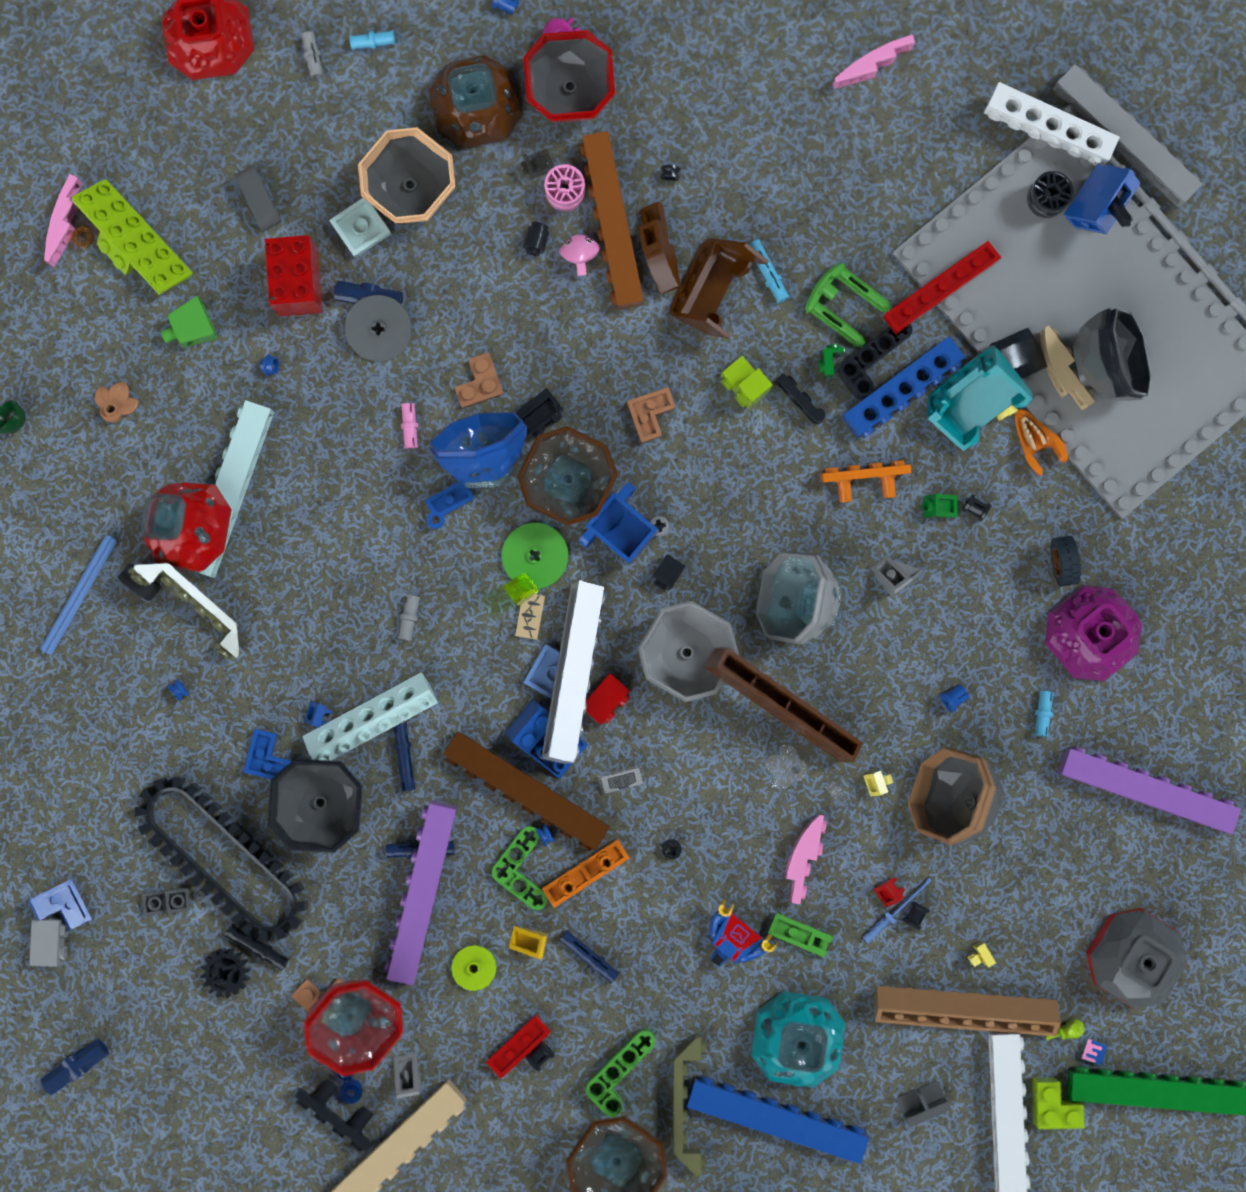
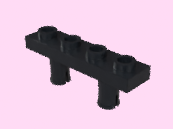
(324, 1114)

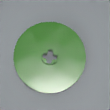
(537, 538)

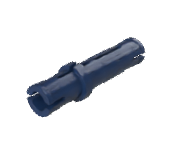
(403, 751)
(407, 849)
(589, 957)

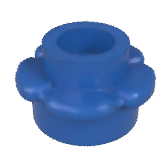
(267, 365)

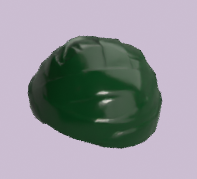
(16, 421)

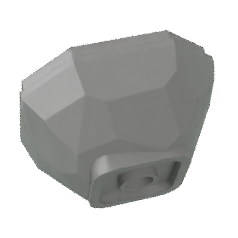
(663, 645)

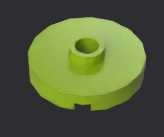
(474, 955)

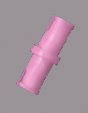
(409, 425)

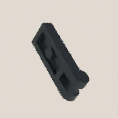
(801, 400)

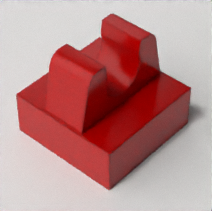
(889, 893)

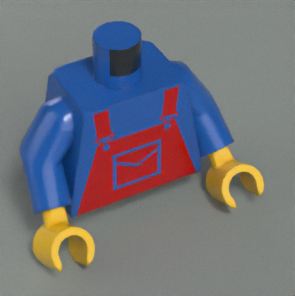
(735, 938)

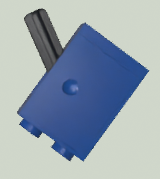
(1103, 199)

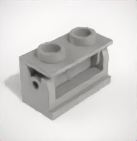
(48, 942)

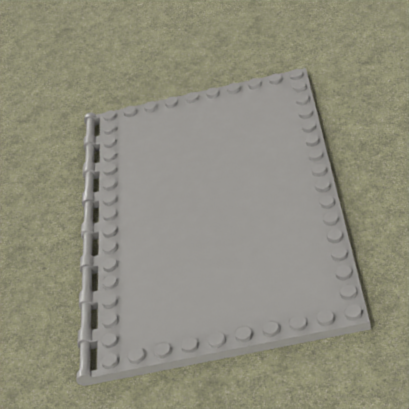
(1066, 278)

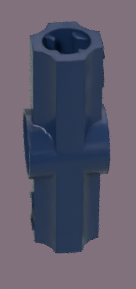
(352, 292)
(74, 1066)

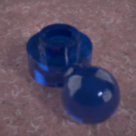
(350, 1084)

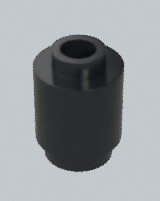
(536, 238)

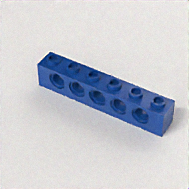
(945, 351)

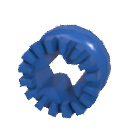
(178, 689)
(545, 835)

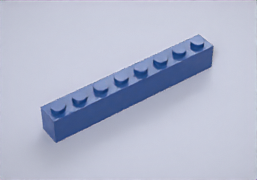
(777, 1120)

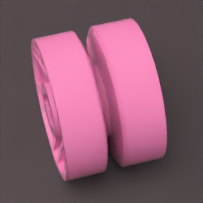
(563, 198)

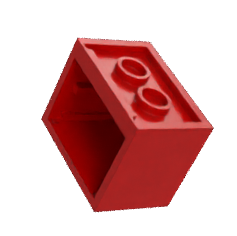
(293, 275)

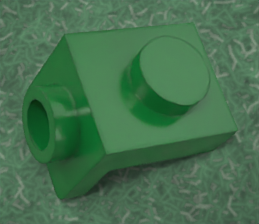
(825, 364)

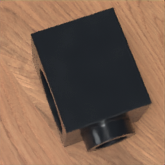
(668, 572)

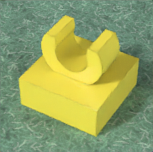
(877, 783)
(981, 955)

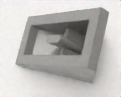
(407, 1076)

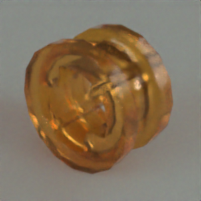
(75, 238)

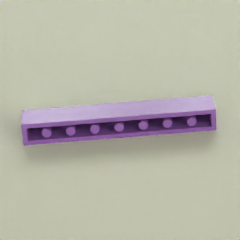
(1149, 791)
(421, 892)

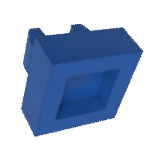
(315, 714)

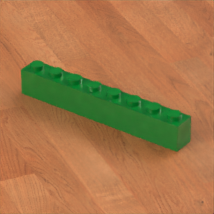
(1157, 1092)

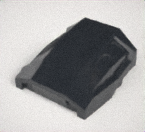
(1022, 352)

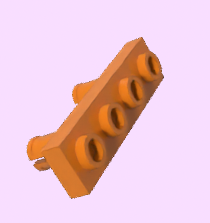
(845, 477)
(585, 873)

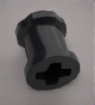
(976, 507)
(916, 915)
(540, 1056)

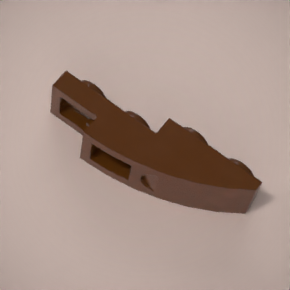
(657, 250)

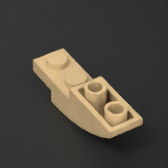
(1058, 360)

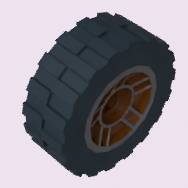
(1065, 560)

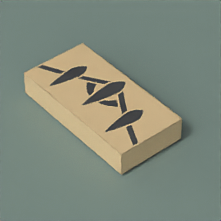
(530, 617)

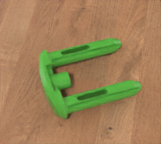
(829, 291)

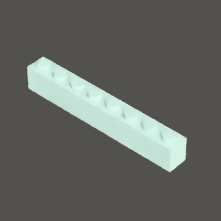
(240, 462)

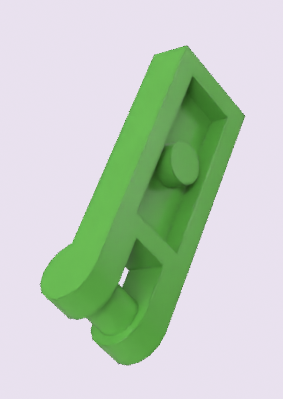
(799, 934)

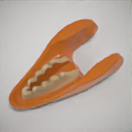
(1036, 436)

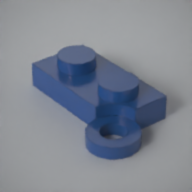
(447, 502)

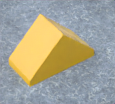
(528, 941)

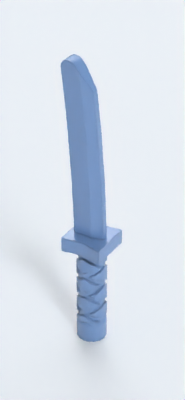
(879, 926)

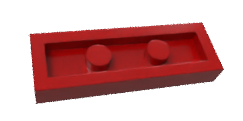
(518, 1046)

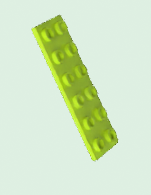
(129, 239)

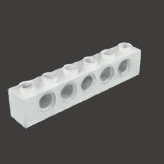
(1062, 121)

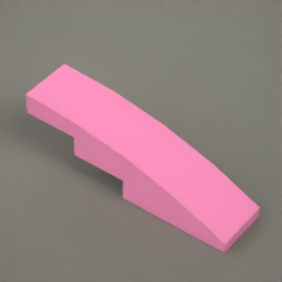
(866, 67)
(60, 228)

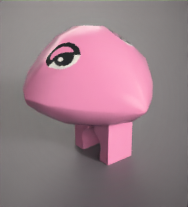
(579, 250)

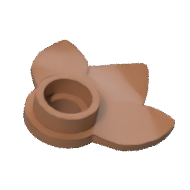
(115, 398)

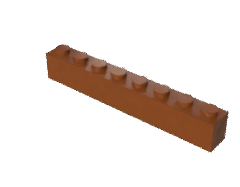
(612, 220)

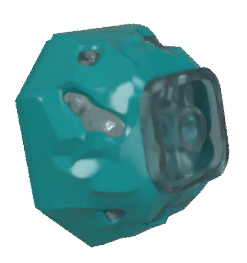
(785, 1023)

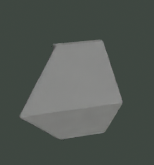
(894, 574)

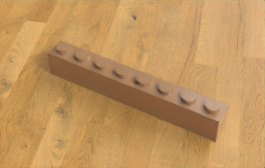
(966, 1011)

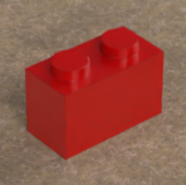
(606, 699)

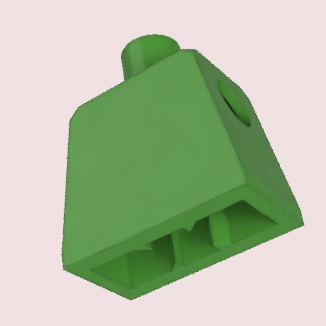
(190, 324)

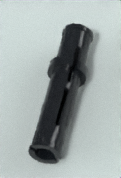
(261, 950)

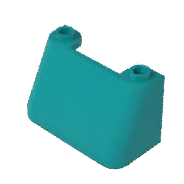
(976, 397)

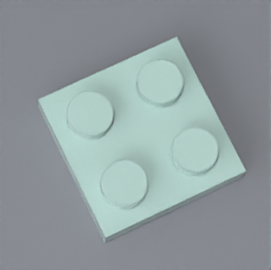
(360, 227)

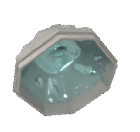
(797, 598)

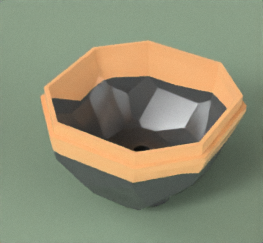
(402, 159)

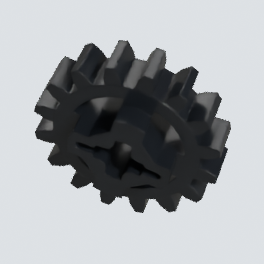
(220, 965)

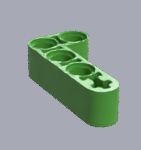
(624, 1067)

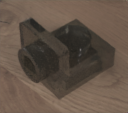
(537, 164)

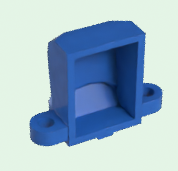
(620, 526)

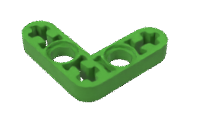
(514, 875)

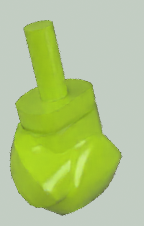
(1071, 1030)

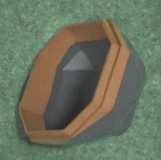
(955, 797)

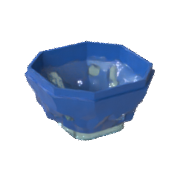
(481, 448)

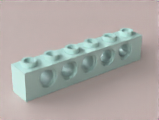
(370, 719)

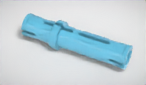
(772, 279)

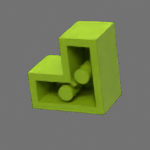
(746, 382)
(1050, 1110)

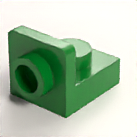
(940, 506)

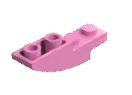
(806, 847)

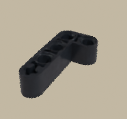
(877, 354)

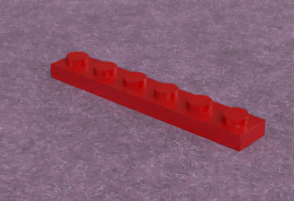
(942, 287)

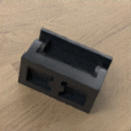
(540, 413)

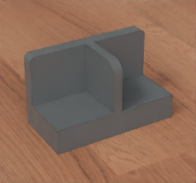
(923, 1104)

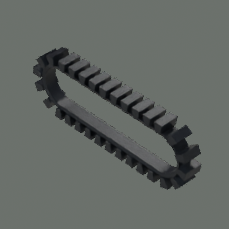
(177, 784)

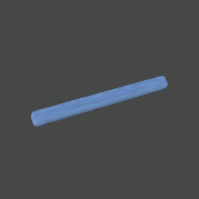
(78, 594)

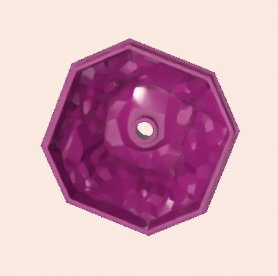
(1075, 635)

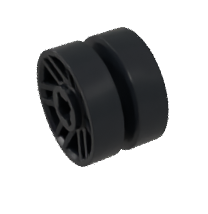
(1050, 194)

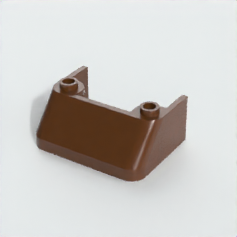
(708, 282)

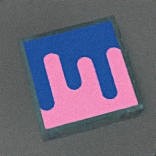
(1093, 1051)

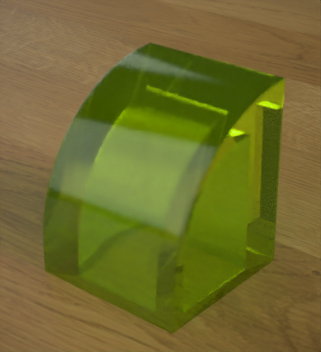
(521, 589)

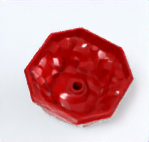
(208, 48)

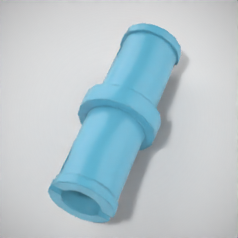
(372, 40)
(1043, 713)

